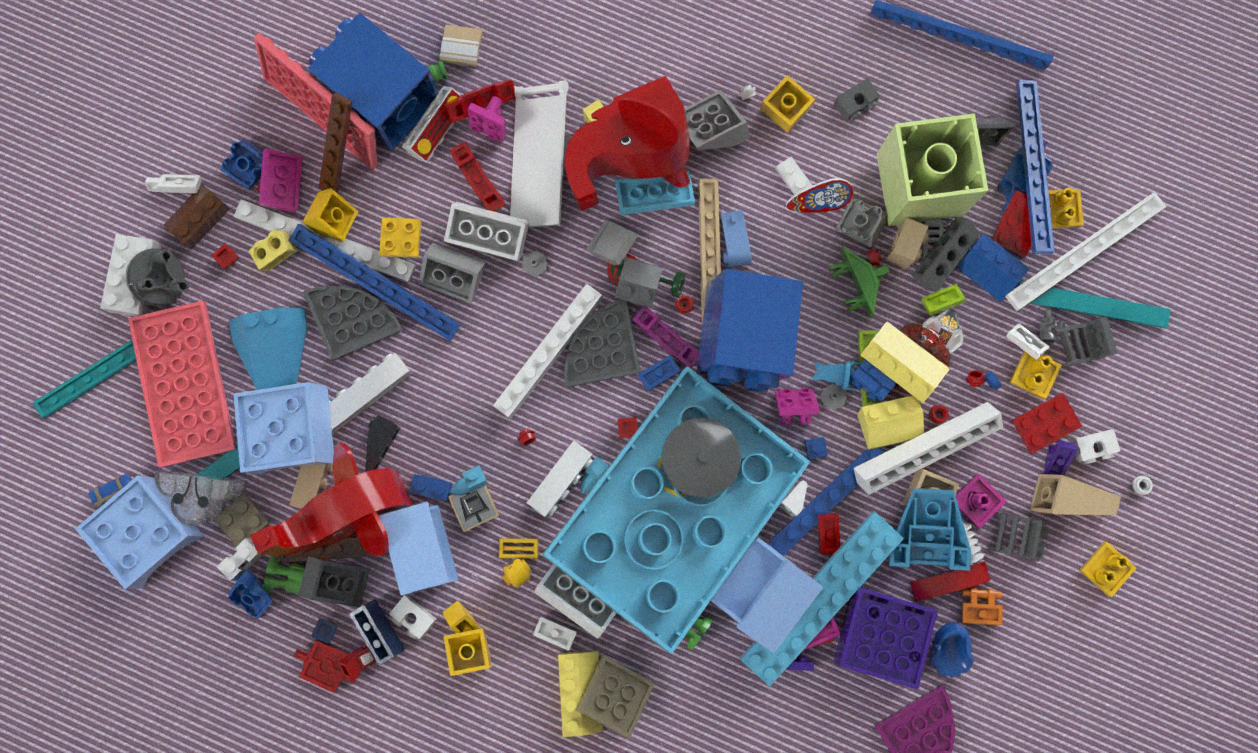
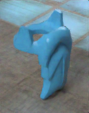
(836, 373)

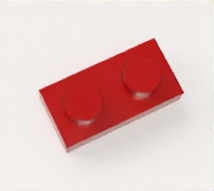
(828, 533)

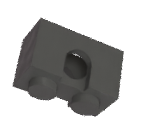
(864, 92)

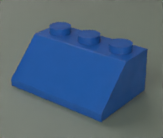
(992, 267)

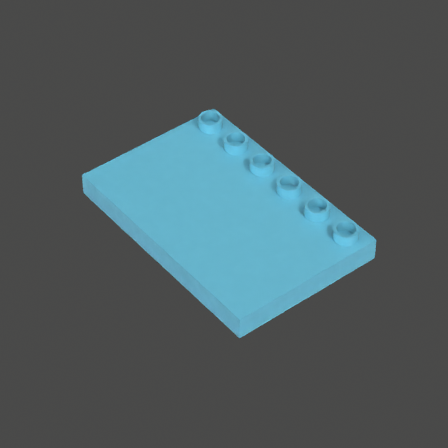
(665, 554)

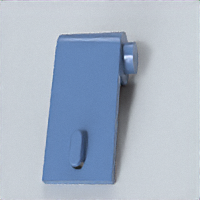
(736, 239)

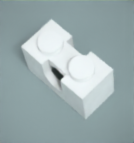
(1105, 441)
(232, 565)
(423, 622)

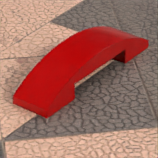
(458, 108)
(476, 177)
(950, 582)

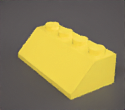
(905, 362)
(574, 676)

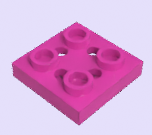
(990, 500)

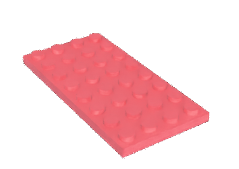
(313, 98)
(182, 384)

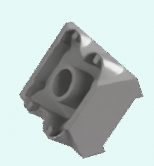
(862, 222)
(612, 243)

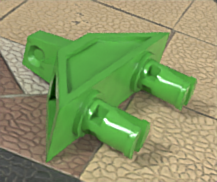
(864, 277)

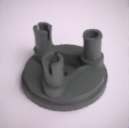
(155, 277)

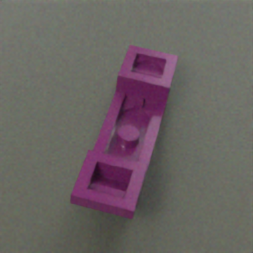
(666, 337)

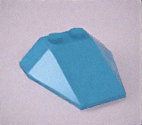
(270, 345)
(932, 532)

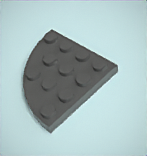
(349, 318)
(602, 347)

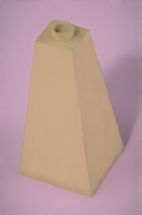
(1071, 497)

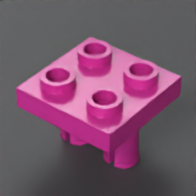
(488, 120)
(796, 402)

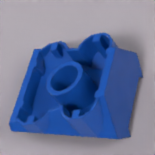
(244, 163)
(250, 594)

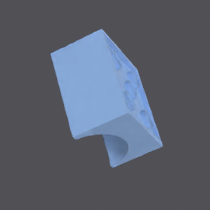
(283, 427)
(136, 532)
(419, 548)
(766, 594)

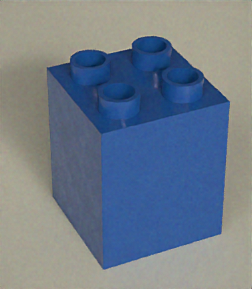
(377, 76)
(749, 329)

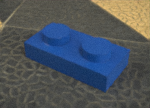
(658, 373)
(430, 487)

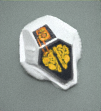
(948, 327)

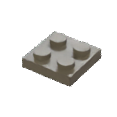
(241, 519)

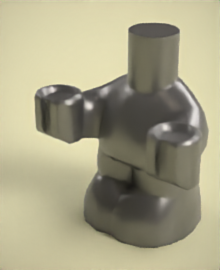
(1048, 326)

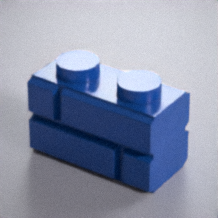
(872, 381)

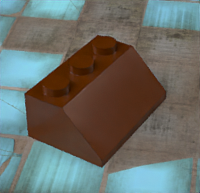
(196, 217)

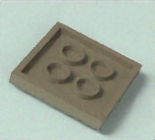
(615, 697)

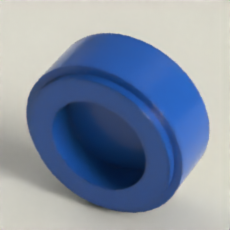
(992, 380)

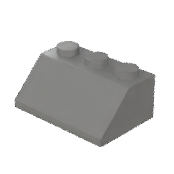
(451, 272)

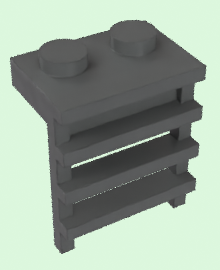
(1095, 338)
(1032, 540)

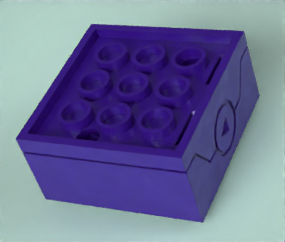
(885, 637)

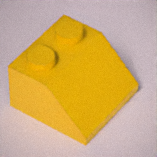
(330, 215)
(467, 652)

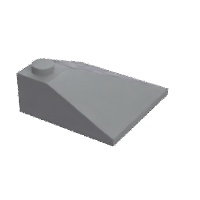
(715, 123)

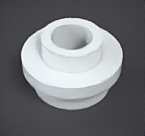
(747, 92)
(1147, 485)

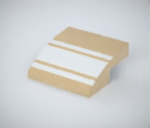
(460, 45)

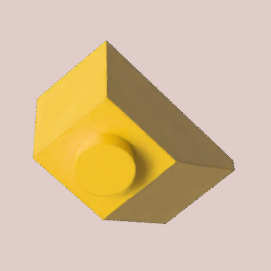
(460, 619)

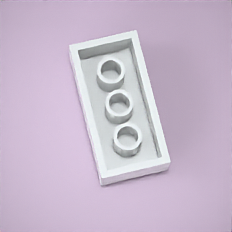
(486, 231)
(116, 293)
(574, 601)

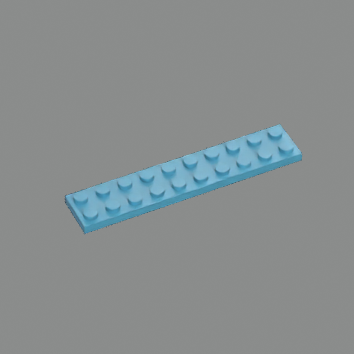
(840, 580)

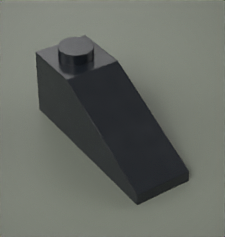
(380, 438)

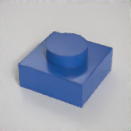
(816, 448)

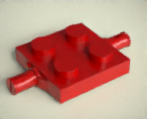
(321, 666)

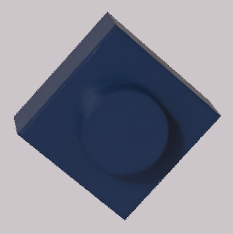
(324, 631)

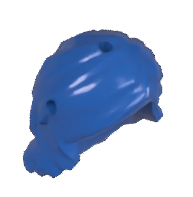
(952, 650)

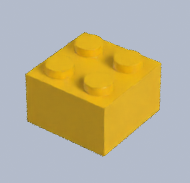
(787, 104)

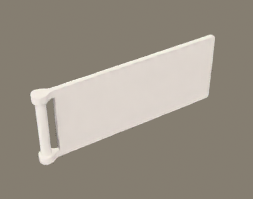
(538, 155)

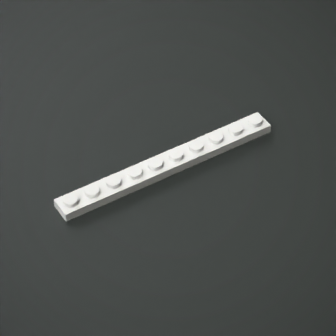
(274, 221)
(1085, 251)

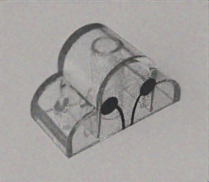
(197, 496)

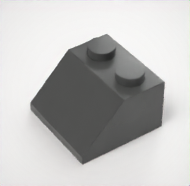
(638, 282)

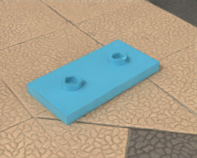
(651, 195)

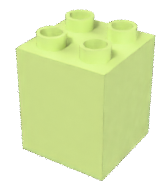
(932, 169)

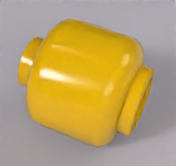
(516, 573)

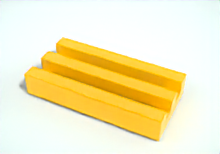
(535, 548)

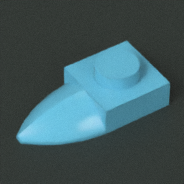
(593, 474)
(469, 482)

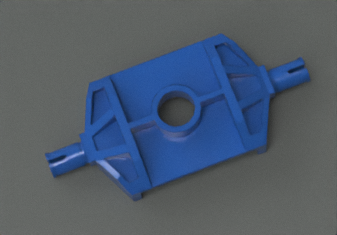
(1014, 177)

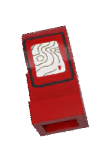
(356, 662)

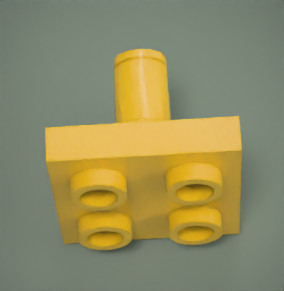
(1066, 208)
(400, 237)
(1035, 375)
(1107, 569)

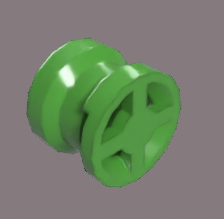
(438, 71)

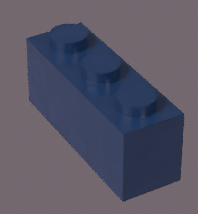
(377, 632)

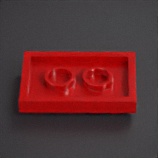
(1014, 226)
(1046, 423)

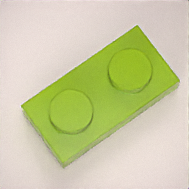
(943, 300)

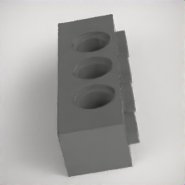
(926, 273)

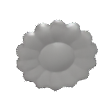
(534, 263)
(833, 396)

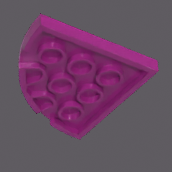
(921, 725)

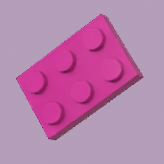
(280, 180)

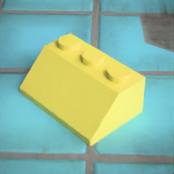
(891, 422)

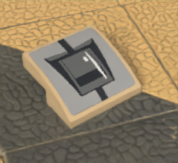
(473, 508)

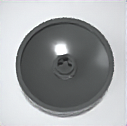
(701, 457)

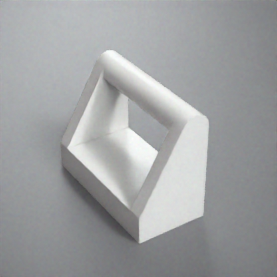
(794, 500)

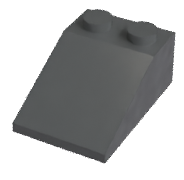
(993, 130)
(333, 582)

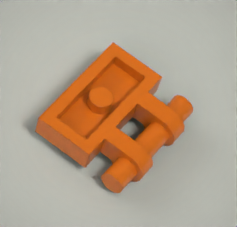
(981, 613)

